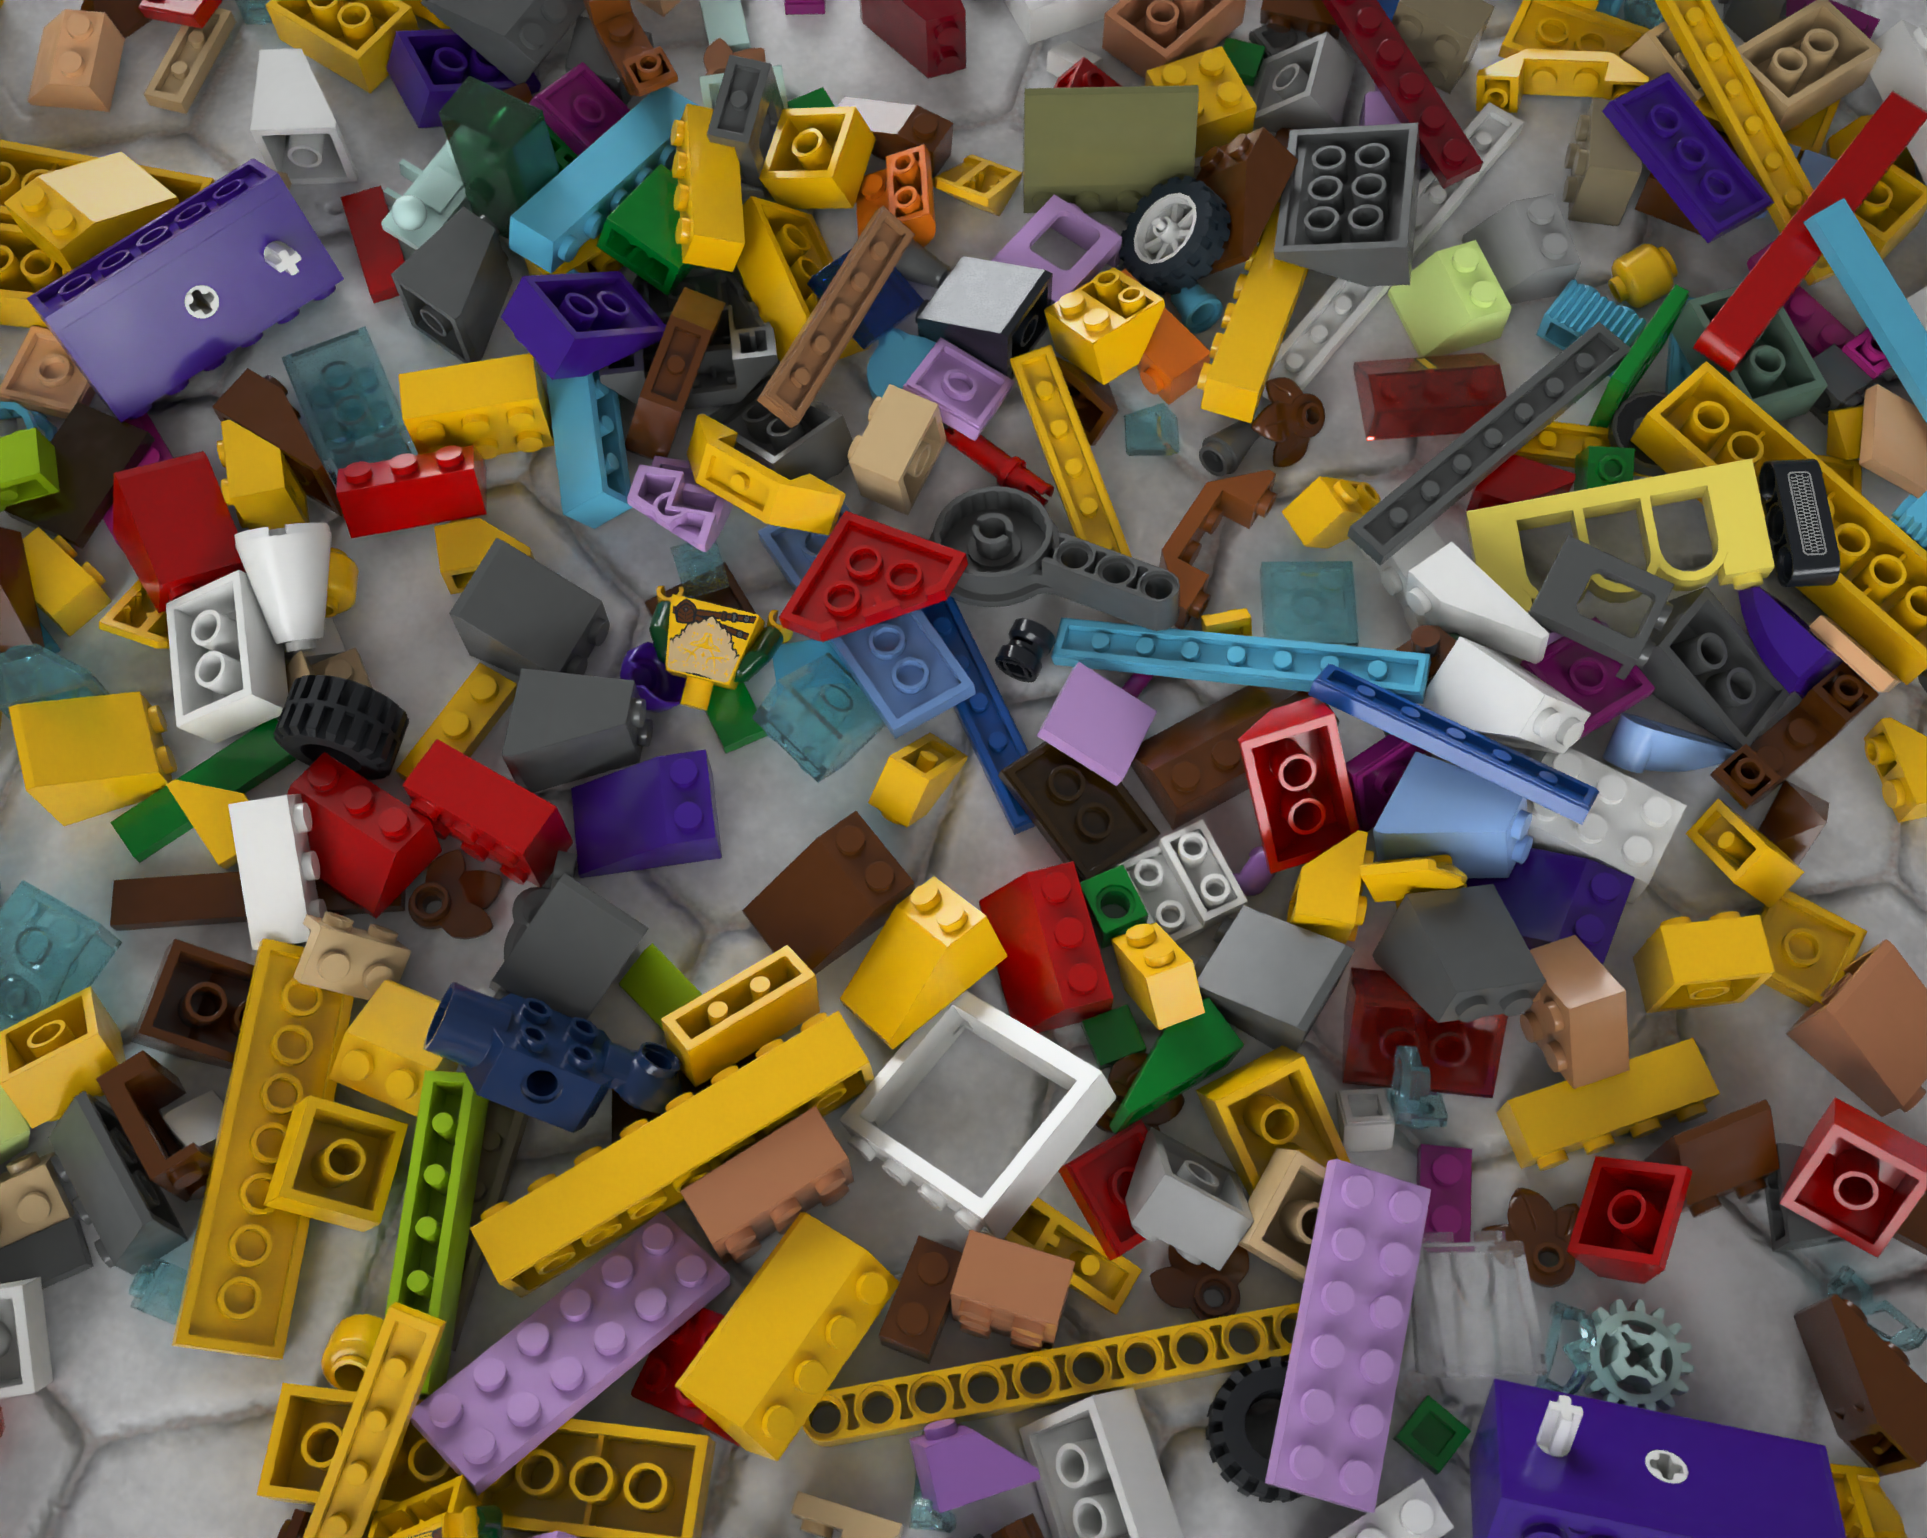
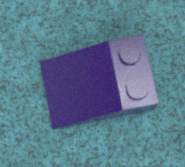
(432, 67)
(580, 321)
(647, 816)
(1563, 897)

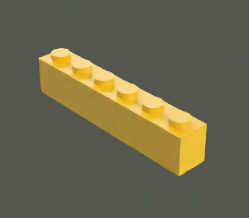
(1252, 331)

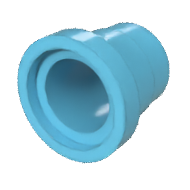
(1197, 308)

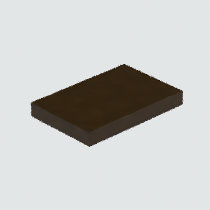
(88, 454)
(1078, 810)

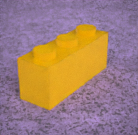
(741, 1015)

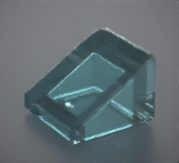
(1151, 432)

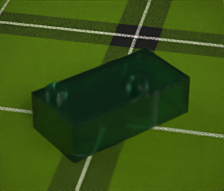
(498, 149)

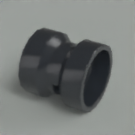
(1025, 650)

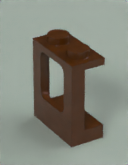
(136, 1095)

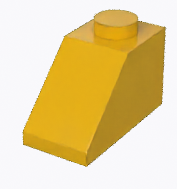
(464, 545)
(916, 779)
(210, 816)
(1744, 853)

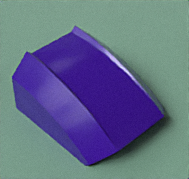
(1785, 642)

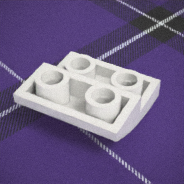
(1185, 883)

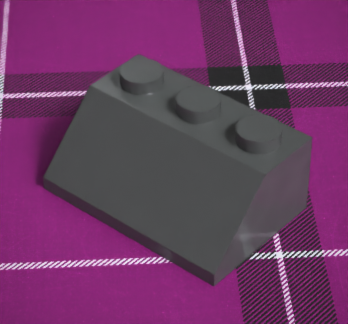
(113, 1187)

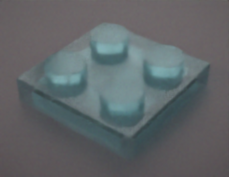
(1309, 602)

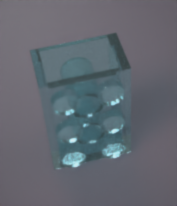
(348, 401)

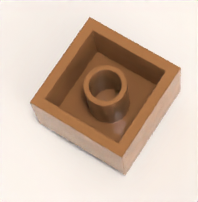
(1578, 1014)

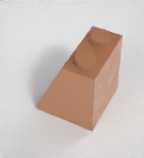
(1872, 1030)

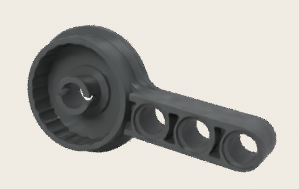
(1020, 554)

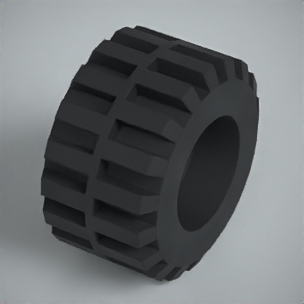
(345, 722)
(1227, 1428)

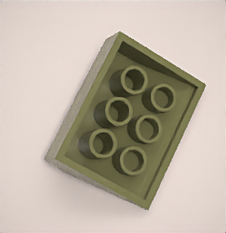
(1106, 144)

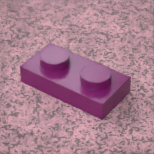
(1449, 1177)

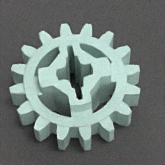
(1647, 1373)

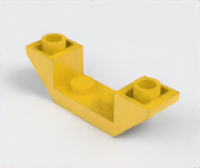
(1555, 74)
(777, 501)

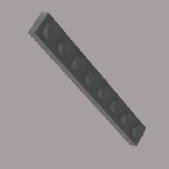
(1488, 444)

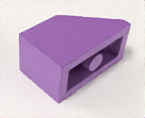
(964, 1466)

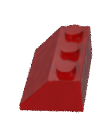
(412, 490)
(1298, 783)
(363, 835)
(1053, 955)

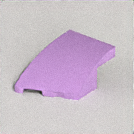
(674, 500)

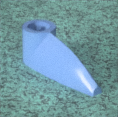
(1655, 746)

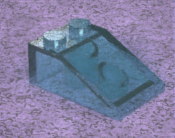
(46, 953)

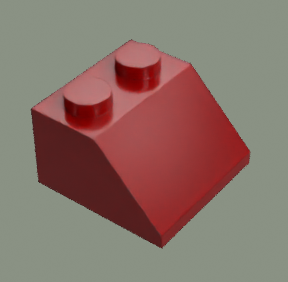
(1857, 1177)
(1629, 1218)

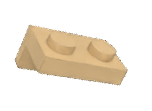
(349, 957)
(30, 1198)

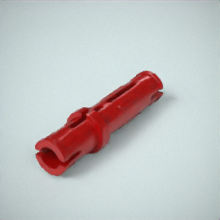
(1007, 470)

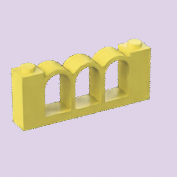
(1731, 511)

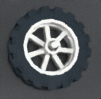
(1161, 226)

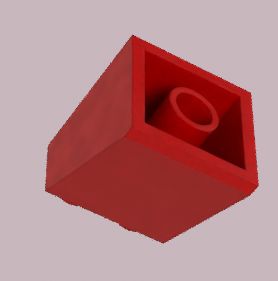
(174, 526)

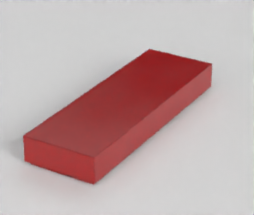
(377, 250)

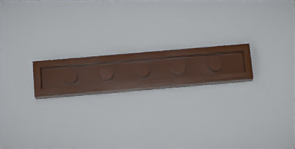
(200, 901)

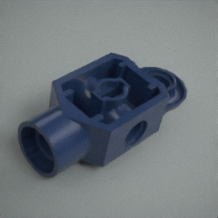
(546, 1061)

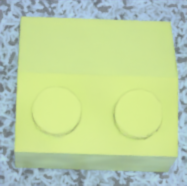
(1451, 302)

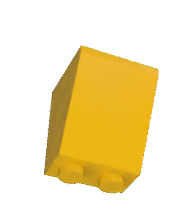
(91, 753)

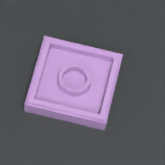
(961, 386)
(1097, 723)

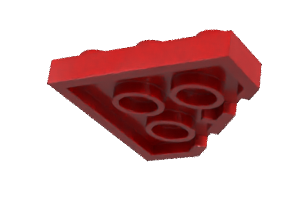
(868, 577)

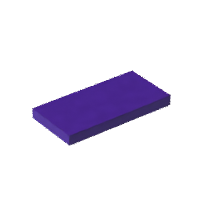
(1688, 157)

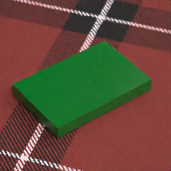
(1640, 357)

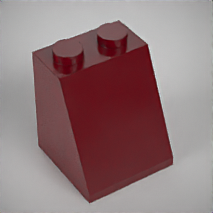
(921, 31)

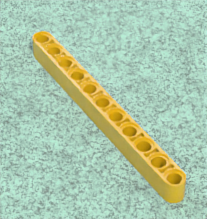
(1058, 1364)

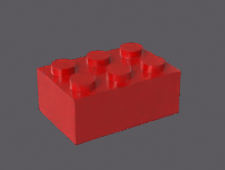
(488, 814)

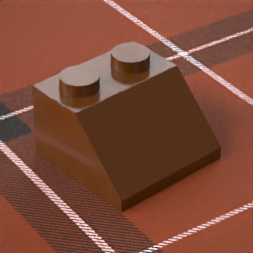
(1724, 1156)

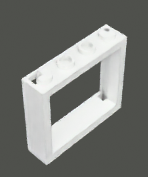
(1038, 1160)

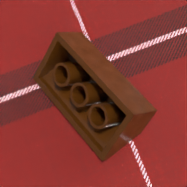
(1200, 757)

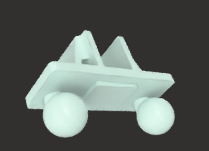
(428, 202)

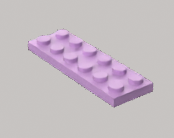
(1349, 1337)
(568, 1351)

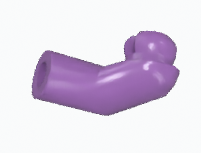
(1255, 873)

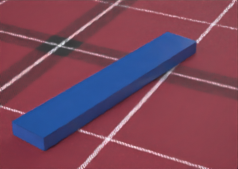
(985, 713)
(1455, 743)

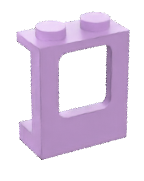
(1070, 221)

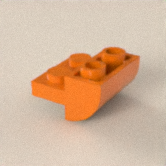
(904, 190)

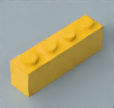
(706, 194)
(1565, 1119)

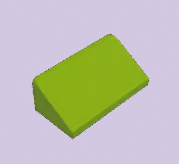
(657, 985)

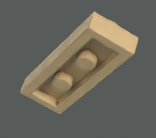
(189, 63)

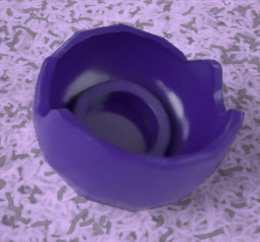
(652, 680)

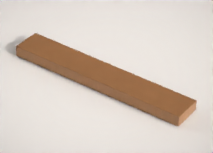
(836, 318)

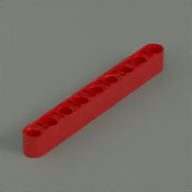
(1794, 250)

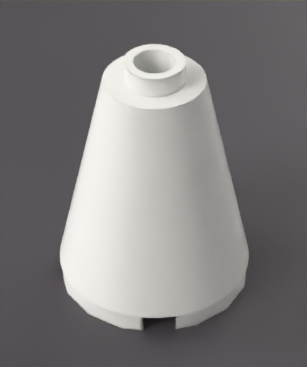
(289, 579)

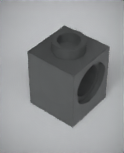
(1844, 380)

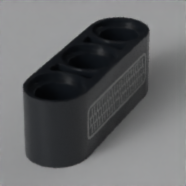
(1799, 523)

